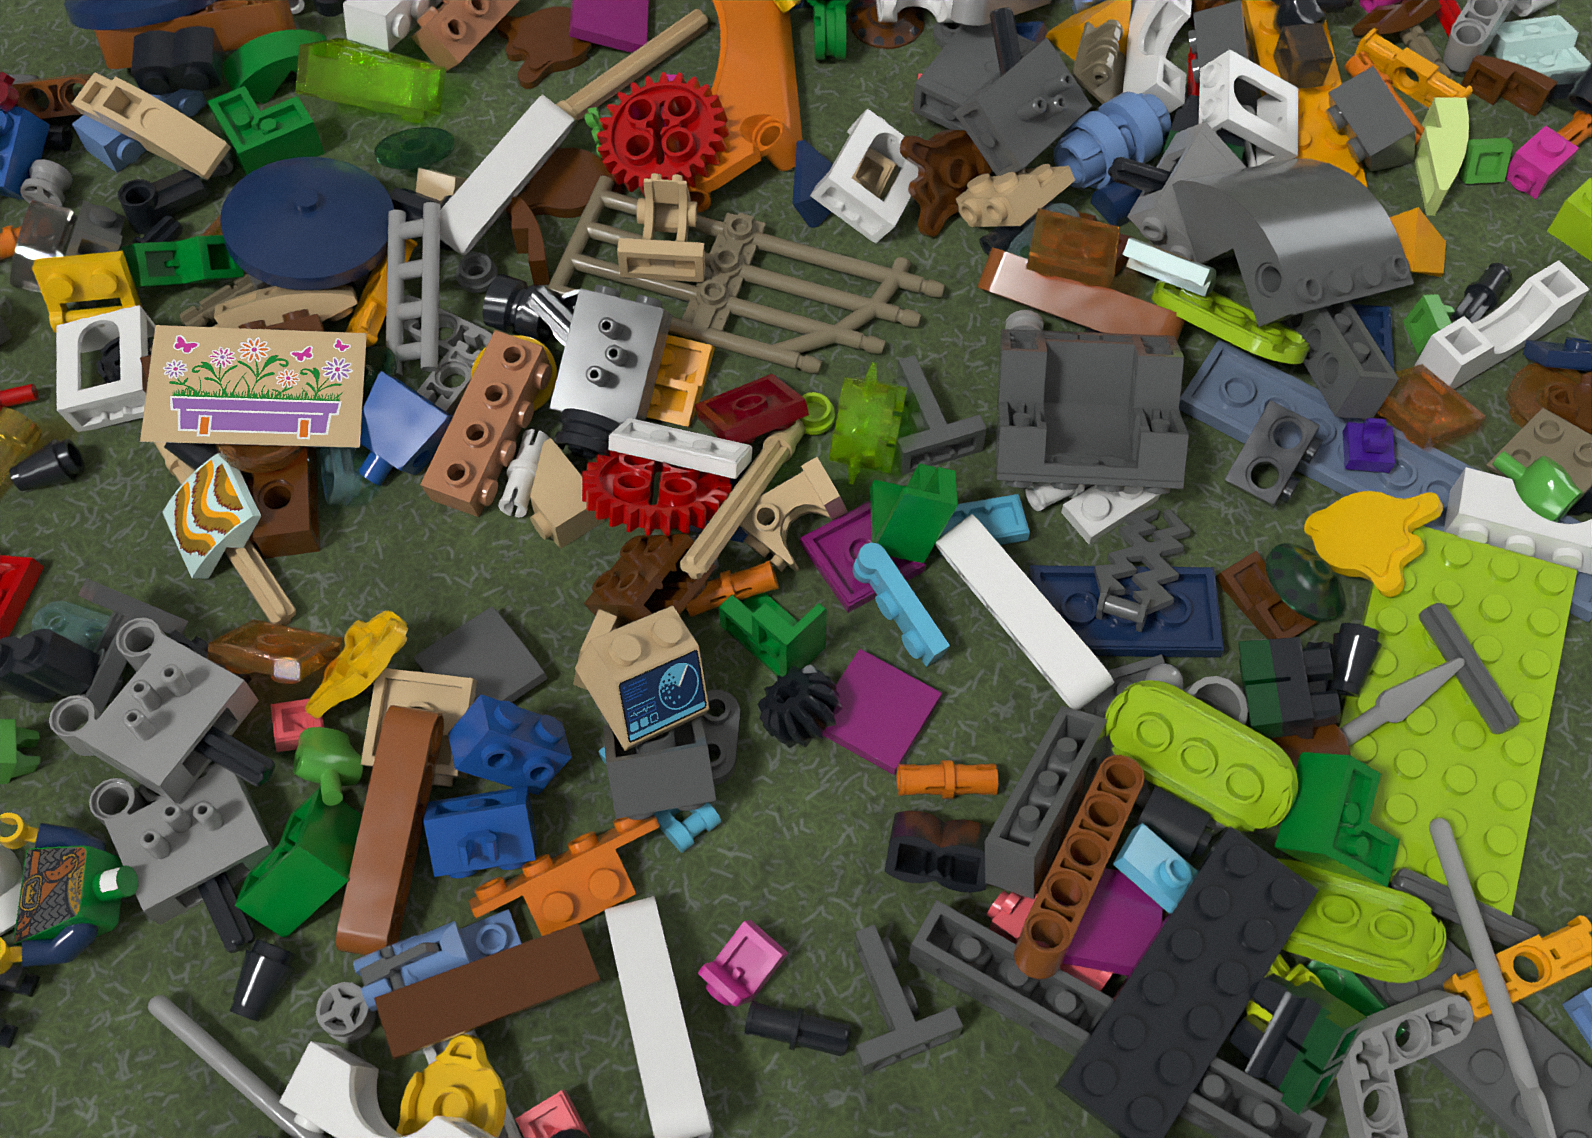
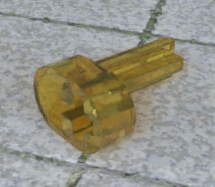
(17, 437)

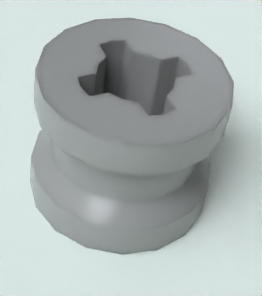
(46, 183)
(339, 1004)

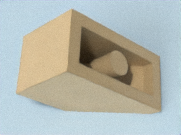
(558, 498)

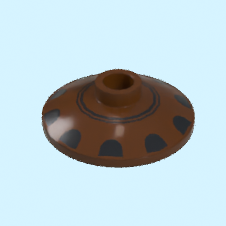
(885, 35)

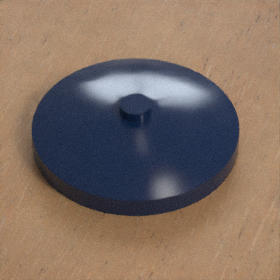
(128, 13)
(307, 223)

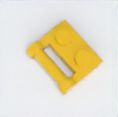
(84, 279)

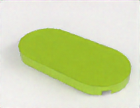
(1232, 323)
(1202, 755)
(1366, 928)

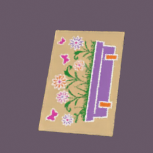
(254, 387)

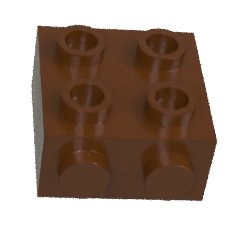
(647, 579)

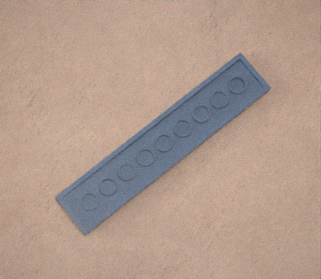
(1236, 388)

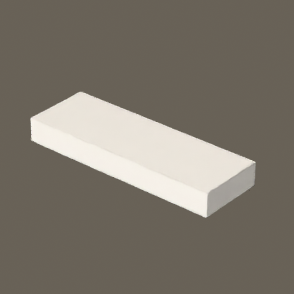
(681, 448)

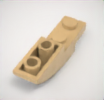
(151, 123)
(274, 301)

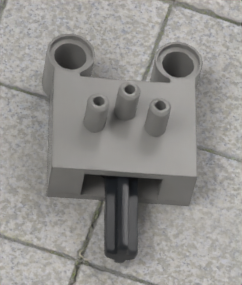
(166, 718)
(189, 848)

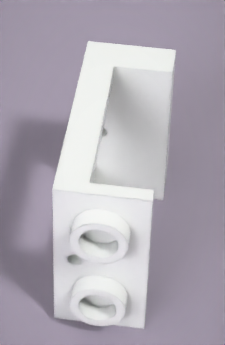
(1276, 122)
(850, 199)
(112, 401)

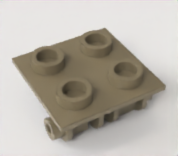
(1098, 62)
(1557, 439)

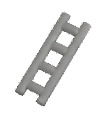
(398, 271)

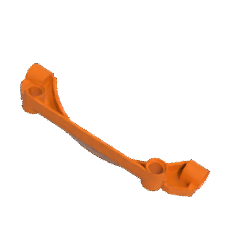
(756, 91)

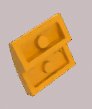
(680, 380)

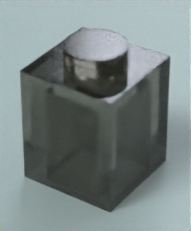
(1303, 55)

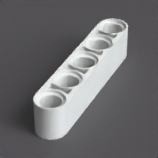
(503, 174)
(1024, 613)
(656, 1021)

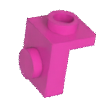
(1539, 161)
(743, 965)

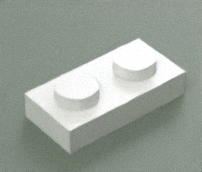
(1099, 511)

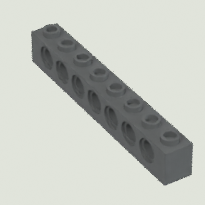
(1066, 1010)

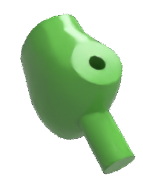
(1541, 486)
(327, 759)

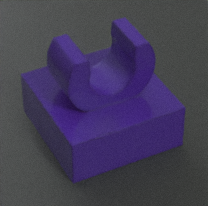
(1369, 446)

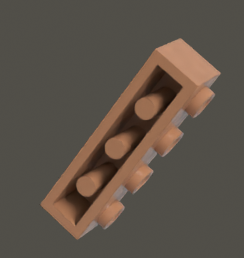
(457, 28)
(487, 424)

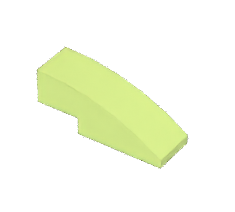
(1441, 149)

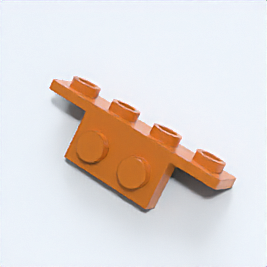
(571, 884)

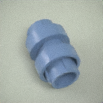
(1122, 127)

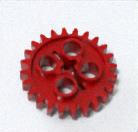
(629, 134)
(624, 489)

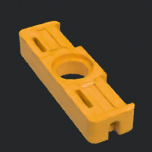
(1393, 61)
(373, 301)
(1555, 956)

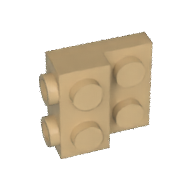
(1013, 196)
(421, 691)

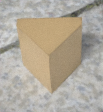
(876, 173)
(437, 184)

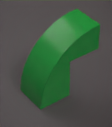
(266, 62)
(180, 262)

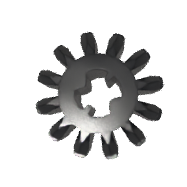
(799, 706)

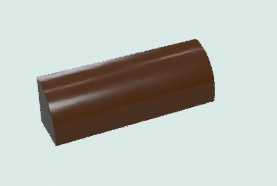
(485, 991)

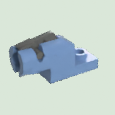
(433, 954)

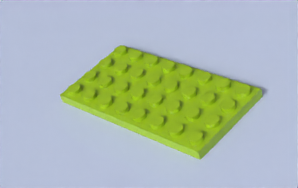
(1443, 753)

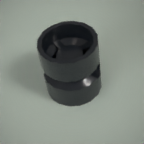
(507, 308)

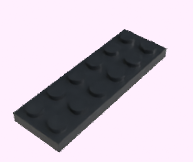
(1187, 989)

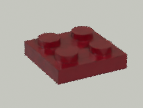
(752, 410)

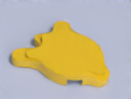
(1372, 535)
(363, 659)
(455, 1085)

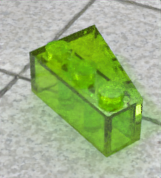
(370, 78)

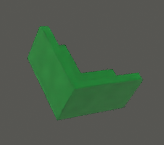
(264, 135)
(913, 516)
(773, 633)
(1332, 818)
(304, 867)

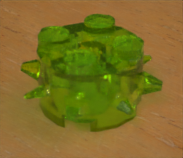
(867, 424)

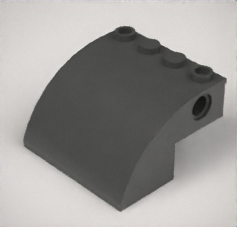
(1298, 234)
(1090, 410)

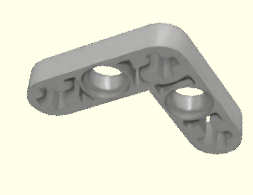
(455, 354)
(1384, 1056)

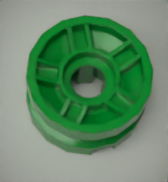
(830, 32)

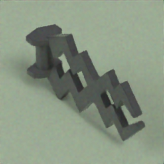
(1152, 595)

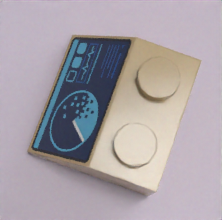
(645, 677)

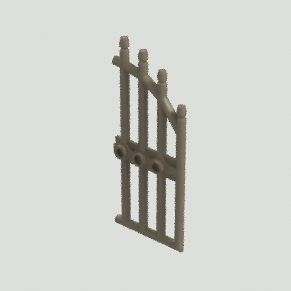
(727, 270)

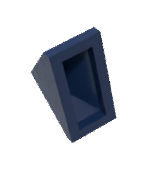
(809, 170)

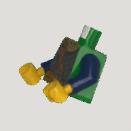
(66, 893)

